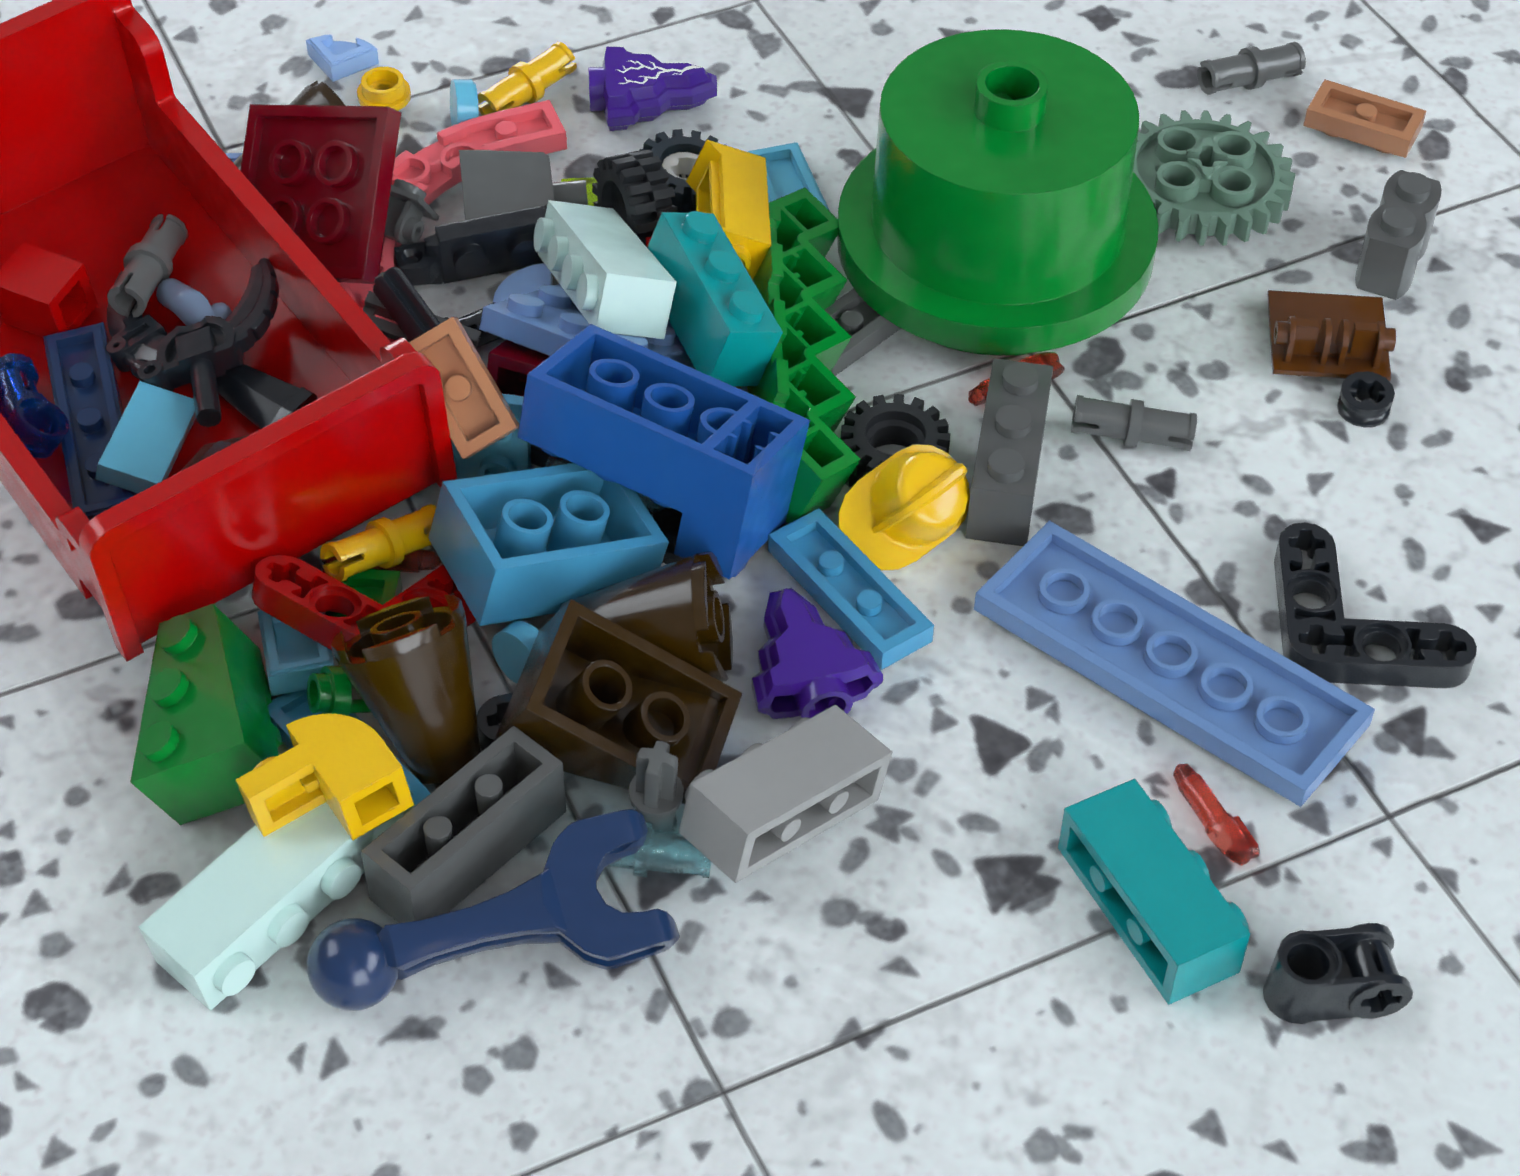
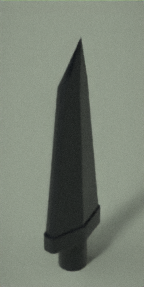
(260, 395)

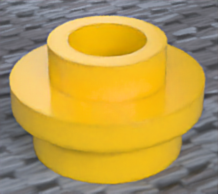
(384, 88)

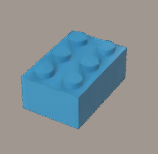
(540, 538)

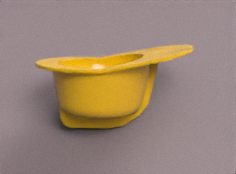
(906, 506)

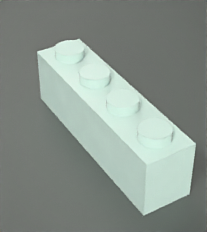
(605, 269)
(255, 902)

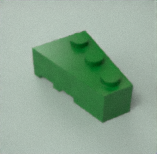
(202, 716)

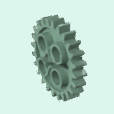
(1212, 177)

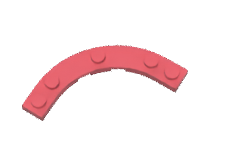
(438, 168)

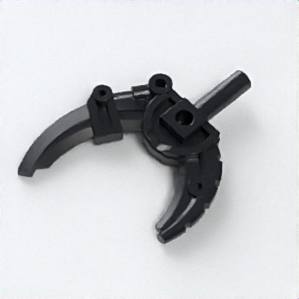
(195, 351)

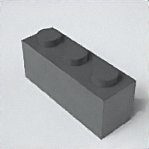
(1009, 452)
(465, 829)

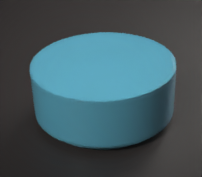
(463, 100)
(513, 646)

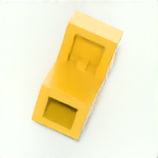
(334, 763)

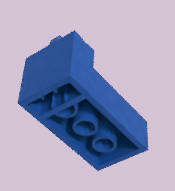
(670, 437)

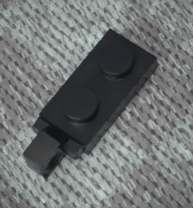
(472, 248)

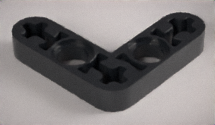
(1332, 632)

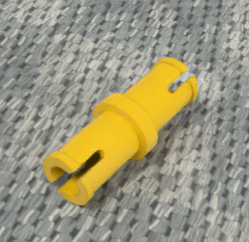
(528, 80)
(380, 544)

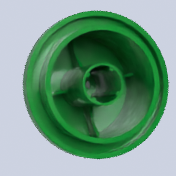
(1000, 196)

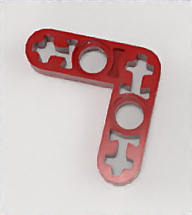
(298, 592)

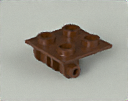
(1328, 334)

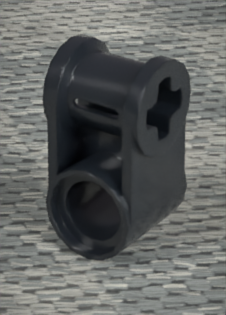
(1345, 975)

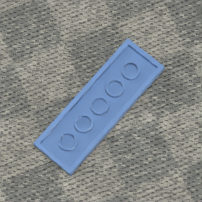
(1175, 662)

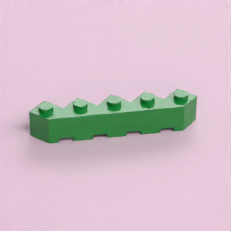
(798, 289)

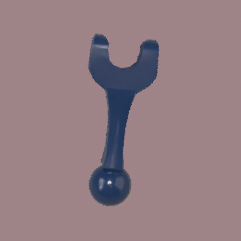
(359, 961)

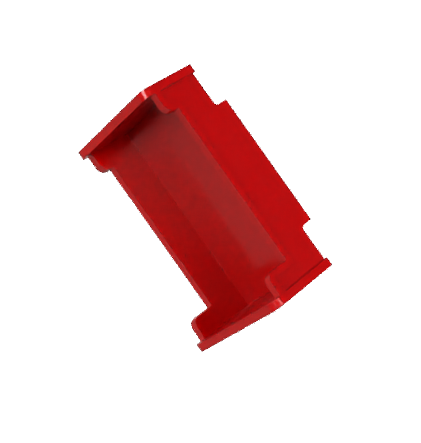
(84, 168)

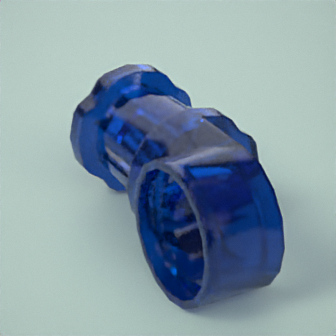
(27, 408)

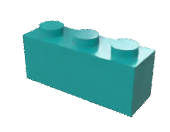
(714, 299)
(1154, 890)

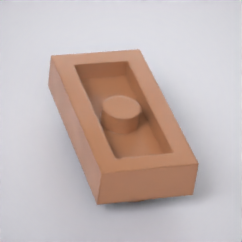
(1364, 118)
(472, 398)

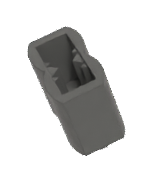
(1398, 234)

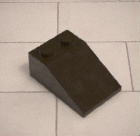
(605, 693)

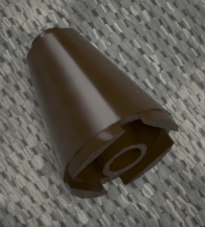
(674, 611)
(417, 683)

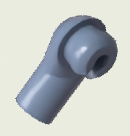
(187, 302)

